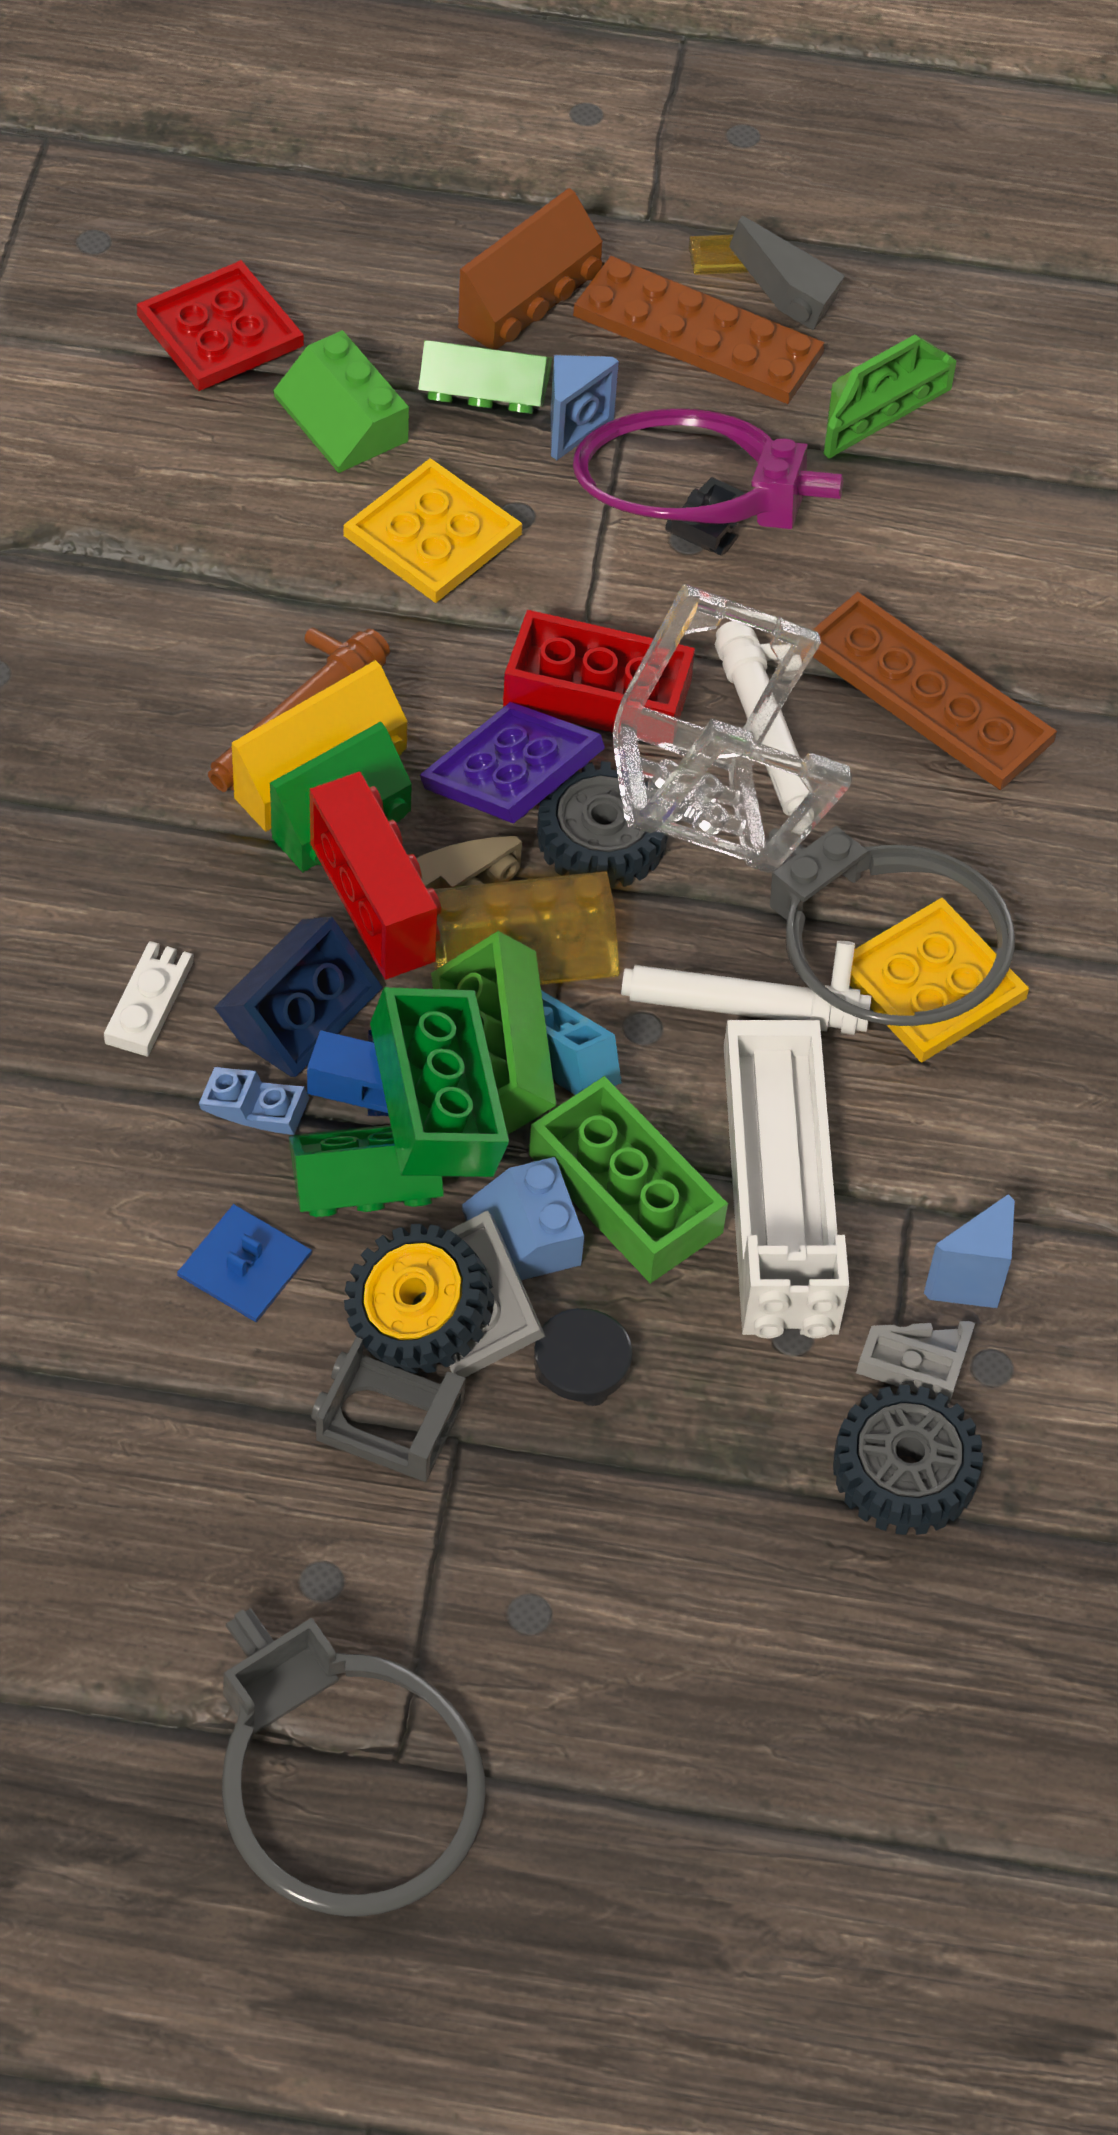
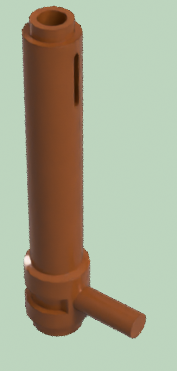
(342, 661)

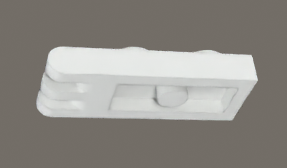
(147, 999)

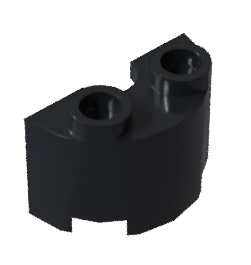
(709, 536)

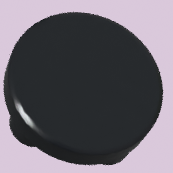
(583, 1355)

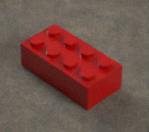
(585, 669)
(374, 874)

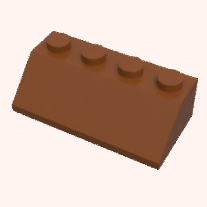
(528, 271)

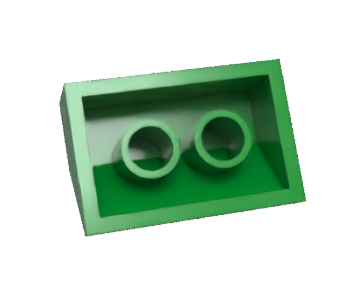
(366, 752)
(354, 1170)

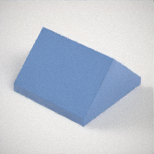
(580, 399)
(974, 1259)

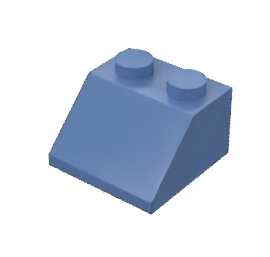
(533, 1217)

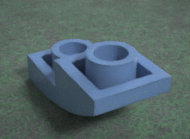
(250, 1102)

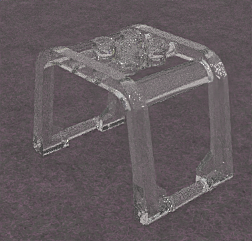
(685, 788)

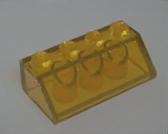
(559, 917)

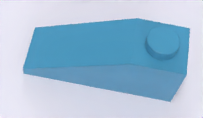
(578, 1047)

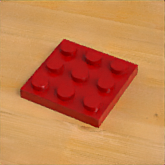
(220, 325)

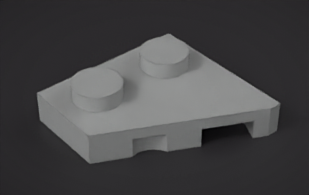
(916, 1356)

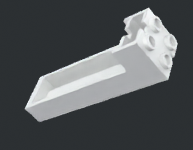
(783, 1180)

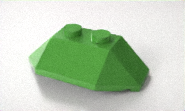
(885, 391)

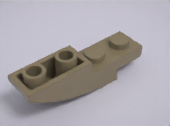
(471, 863)

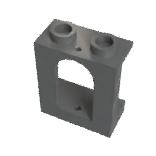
(358, 1373)

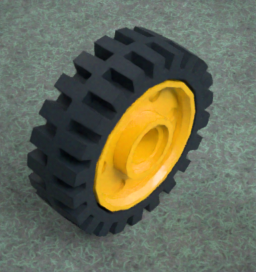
(437, 1325)

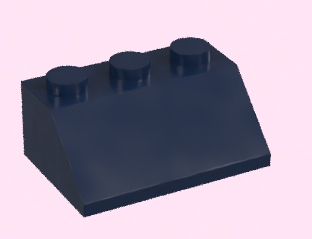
(295, 991)

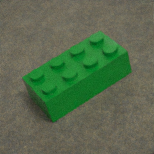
(438, 1082)

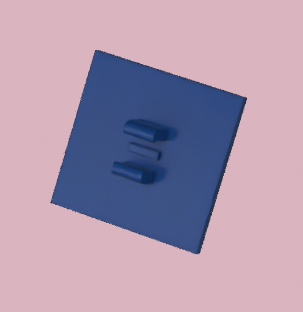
(244, 1263)

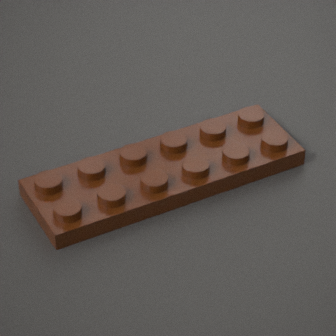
(699, 329)
(931, 691)

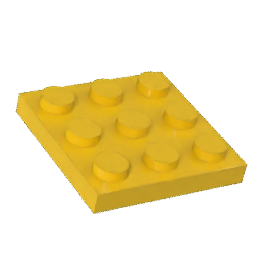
(432, 530)
(926, 966)

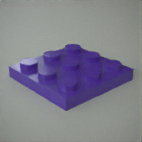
(512, 762)

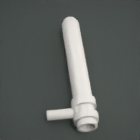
(746, 668)
(750, 996)

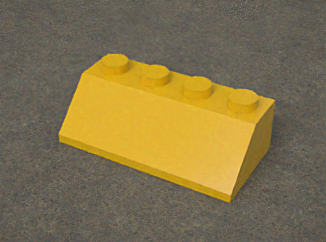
(310, 731)

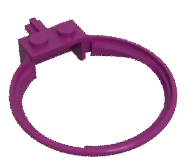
(778, 480)

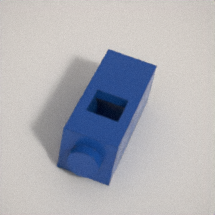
(346, 1071)

